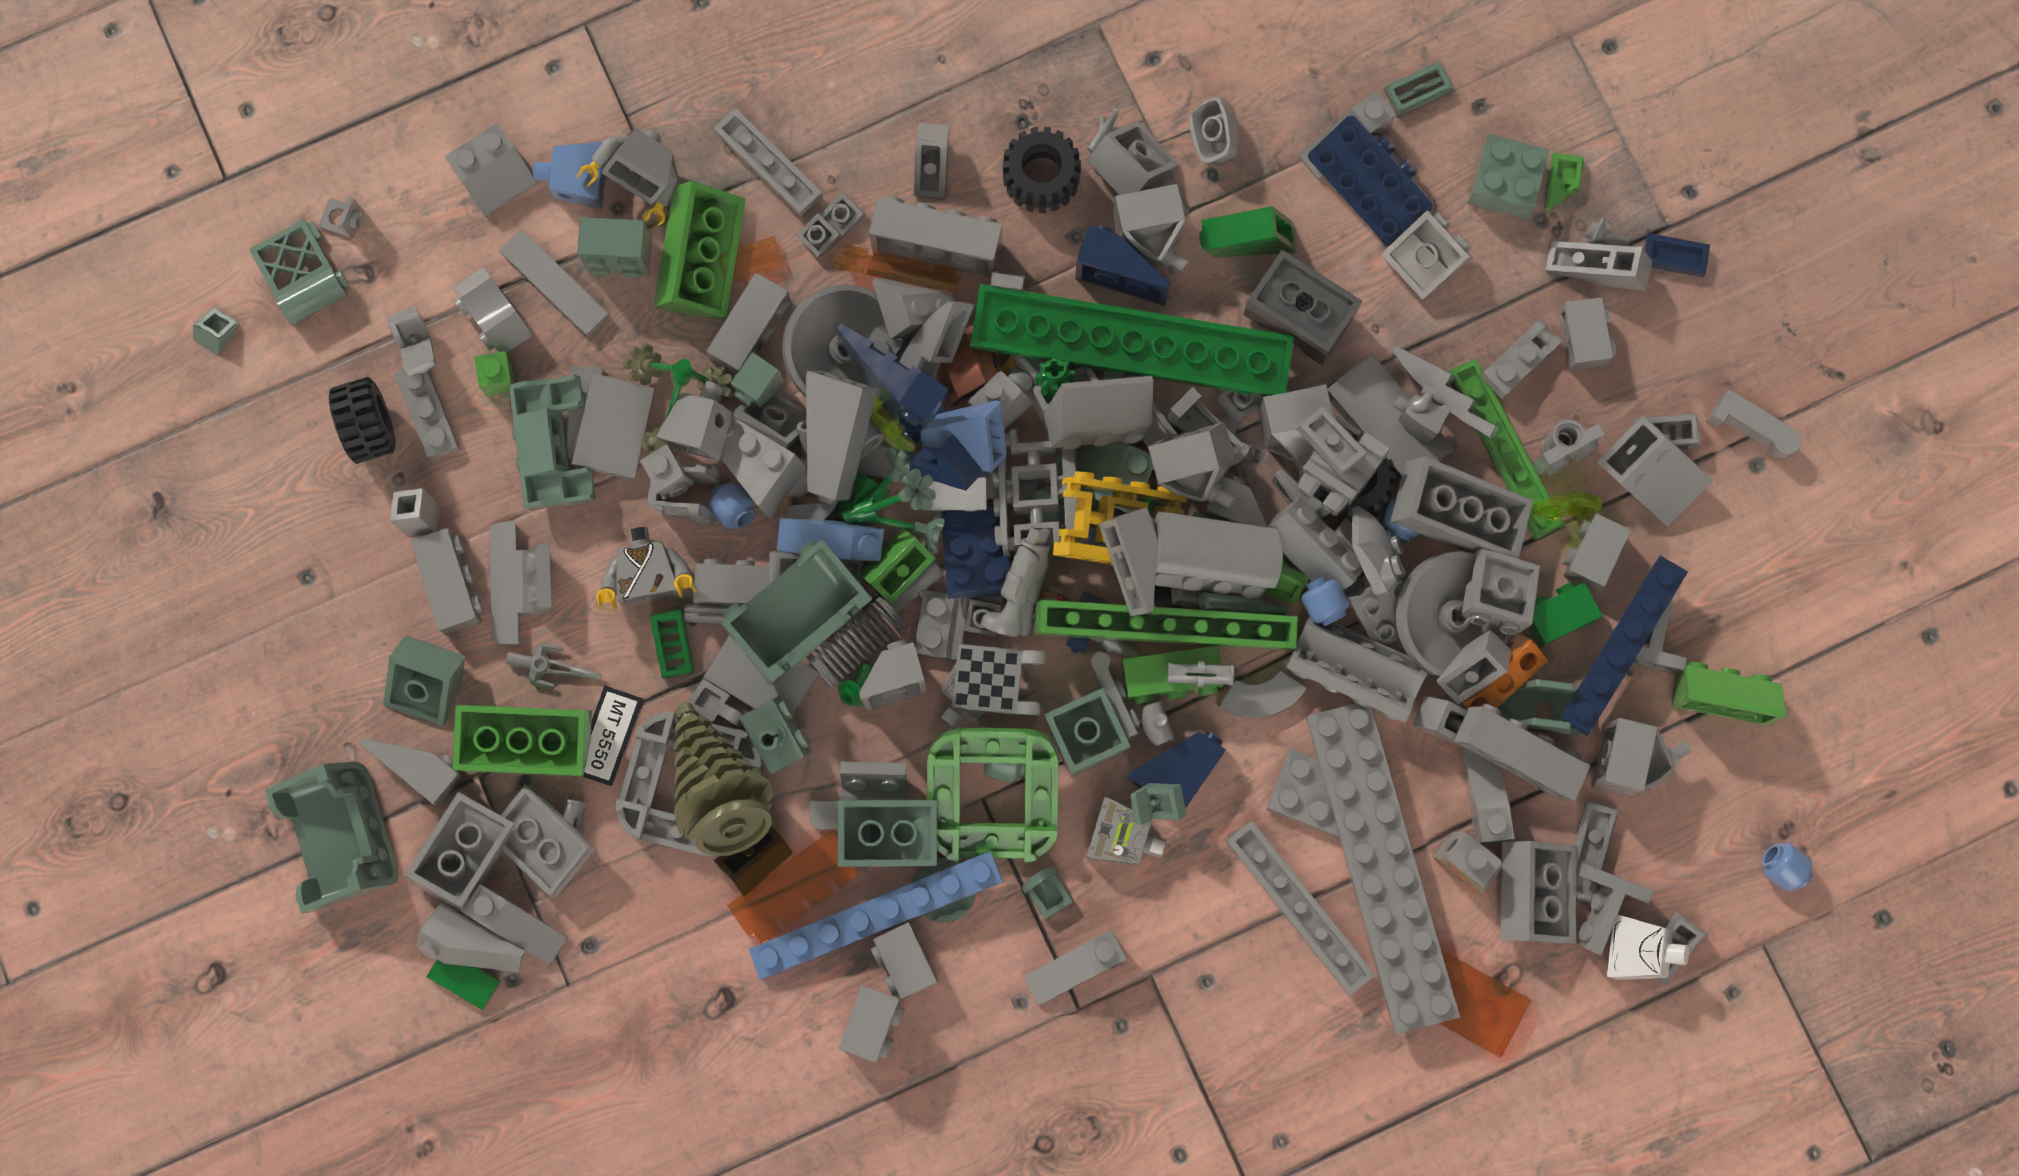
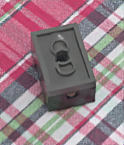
(1304, 305)

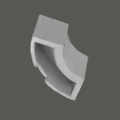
(491, 311)

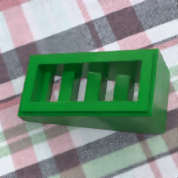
(665, 616)

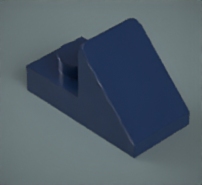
(948, 464)

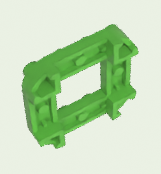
(994, 746)

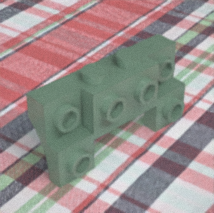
(542, 443)

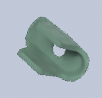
(1522, 703)

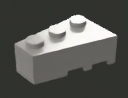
(761, 466)

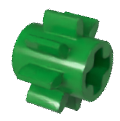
(1053, 375)

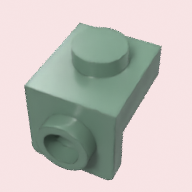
(1158, 802)

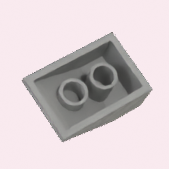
(459, 852)

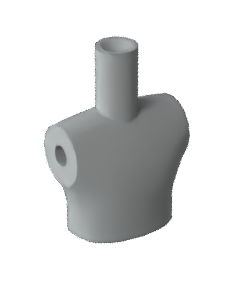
(1156, 724)

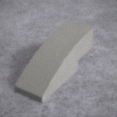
(938, 338)

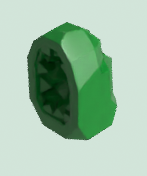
(861, 489)

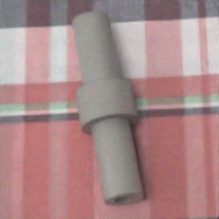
(1117, 646)

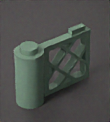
(311, 291)

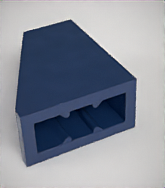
(1182, 764)

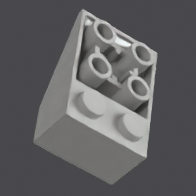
(1655, 471)

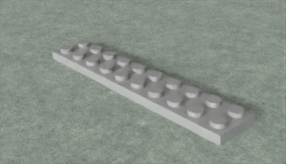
(1382, 868)

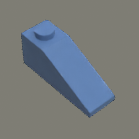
(846, 541)

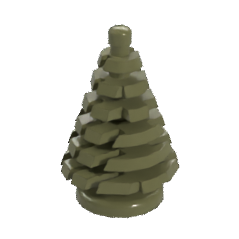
(716, 790)

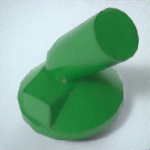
(850, 689)

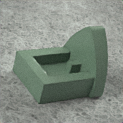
(1047, 892)

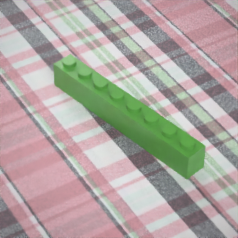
(1166, 625)

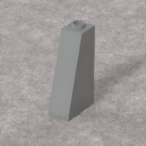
(836, 431)

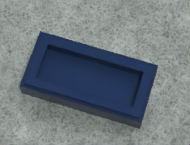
(1677, 254)

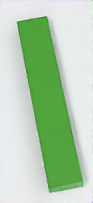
(1506, 447)

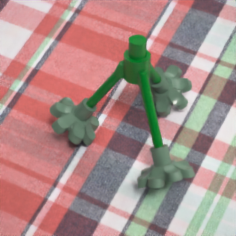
(915, 492)

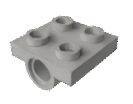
(1577, 445)

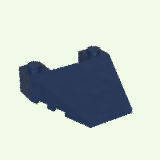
(907, 393)

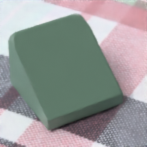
(214, 330)

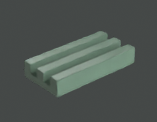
(1395, 100)

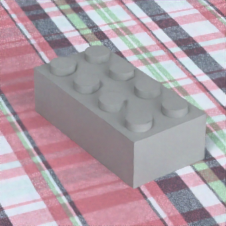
(936, 236)
(1460, 509)

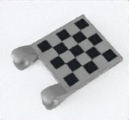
(990, 680)

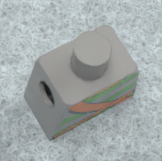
(1469, 861)

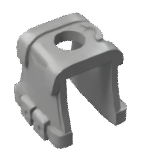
(701, 474)

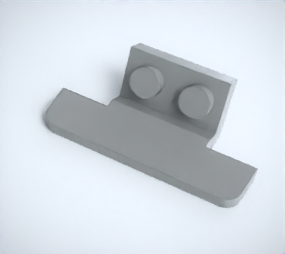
(517, 582)
(861, 782)

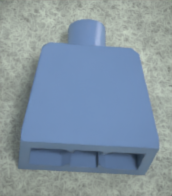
(562, 174)

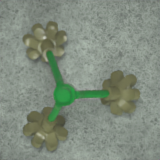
(647, 364)

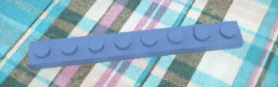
(876, 915)

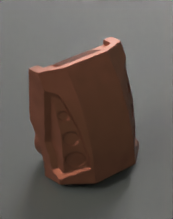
(968, 370)

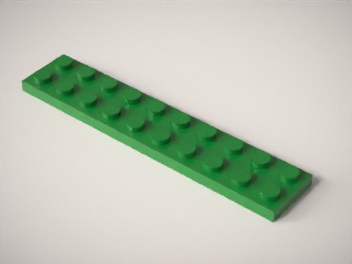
(1131, 341)

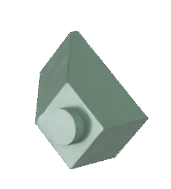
(757, 381)

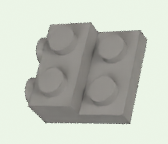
(1427, 254)
(1501, 592)

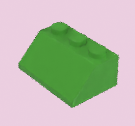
(1729, 694)

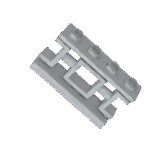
(1010, 491)

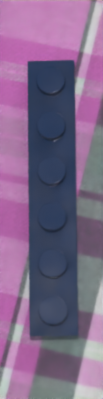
(1623, 645)

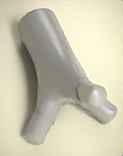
(1104, 128)

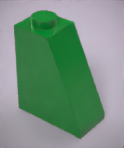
(1248, 233)

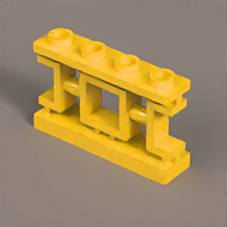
(1123, 496)

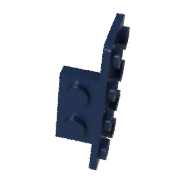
(1371, 178)

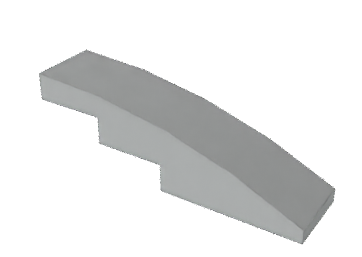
(1460, 404)

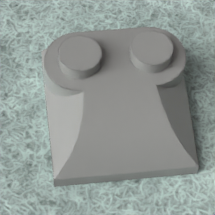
(1376, 551)

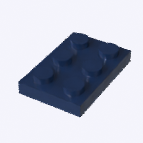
(970, 553)

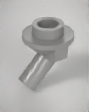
(1600, 233)

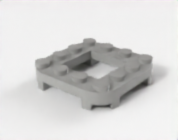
(643, 778)

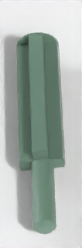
(1238, 604)

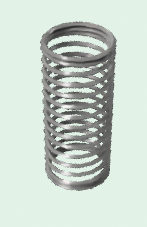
(819, 664)

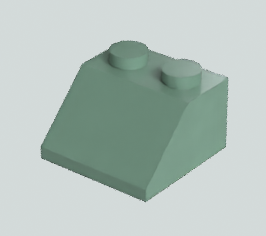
(423, 680)

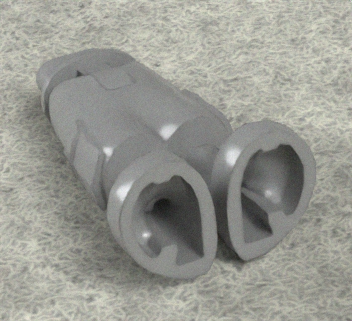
(1022, 586)

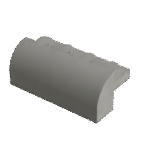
(1216, 556)
(1357, 668)

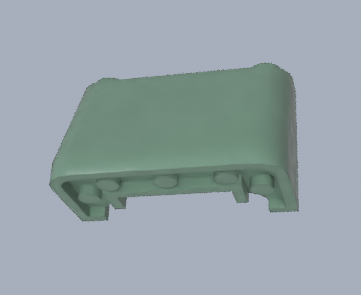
(795, 611)
(337, 833)

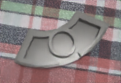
(1262, 699)

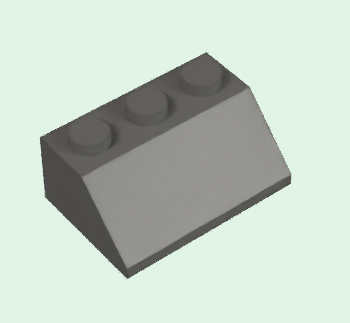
(1100, 412)
(893, 677)
(1538, 892)

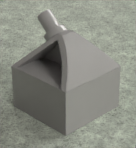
(1152, 224)
(1281, 417)
(1195, 463)
(1634, 758)

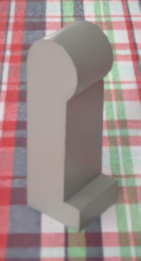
(1755, 423)

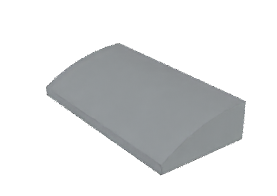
(1366, 402)

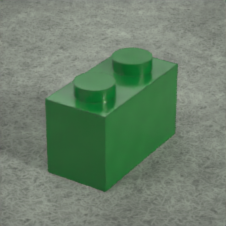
(1563, 613)

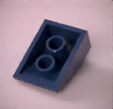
(1115, 265)

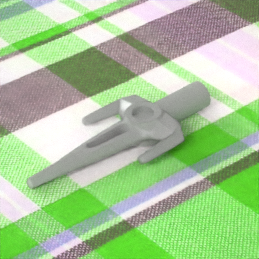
(541, 664)

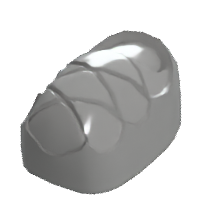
(1214, 130)

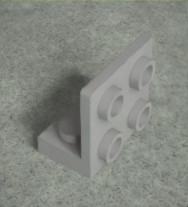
(1377, 611)

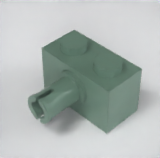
(776, 734)

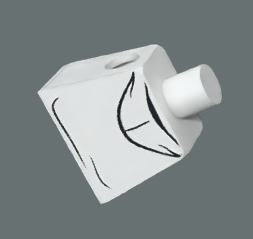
(1642, 950)

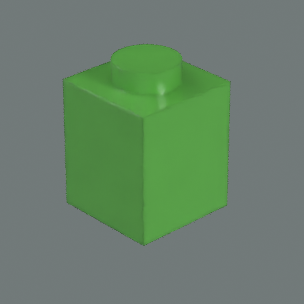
(495, 373)

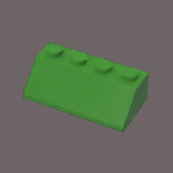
(698, 230)
(521, 740)

